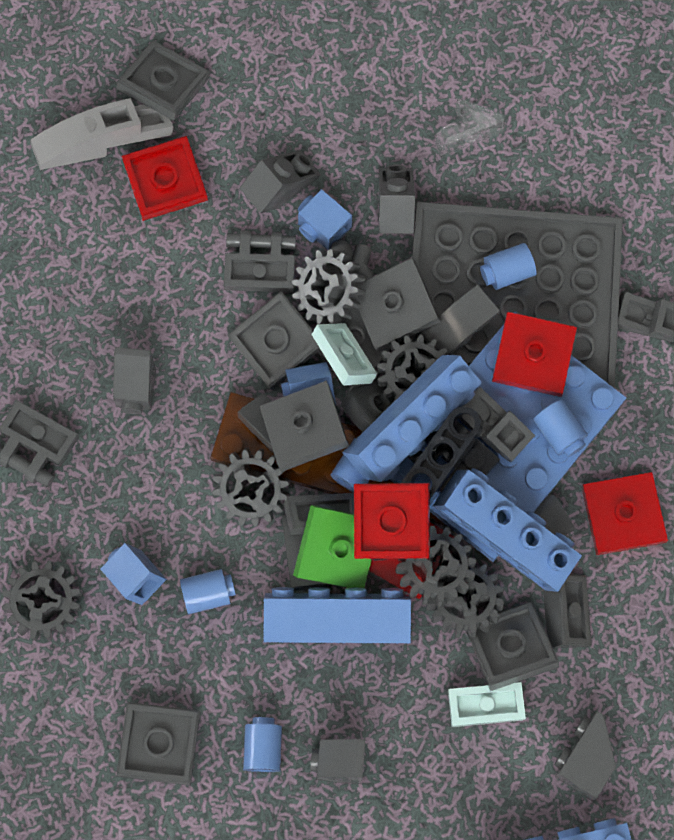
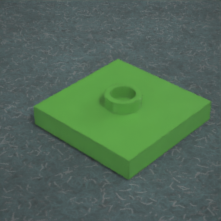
(328, 550)

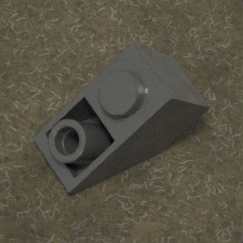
(279, 180)
(396, 200)
(590, 760)

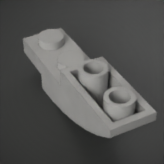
(95, 130)

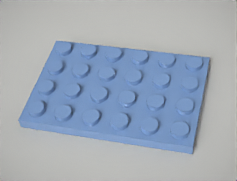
(537, 466)

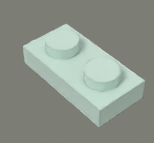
(344, 354)
(481, 706)

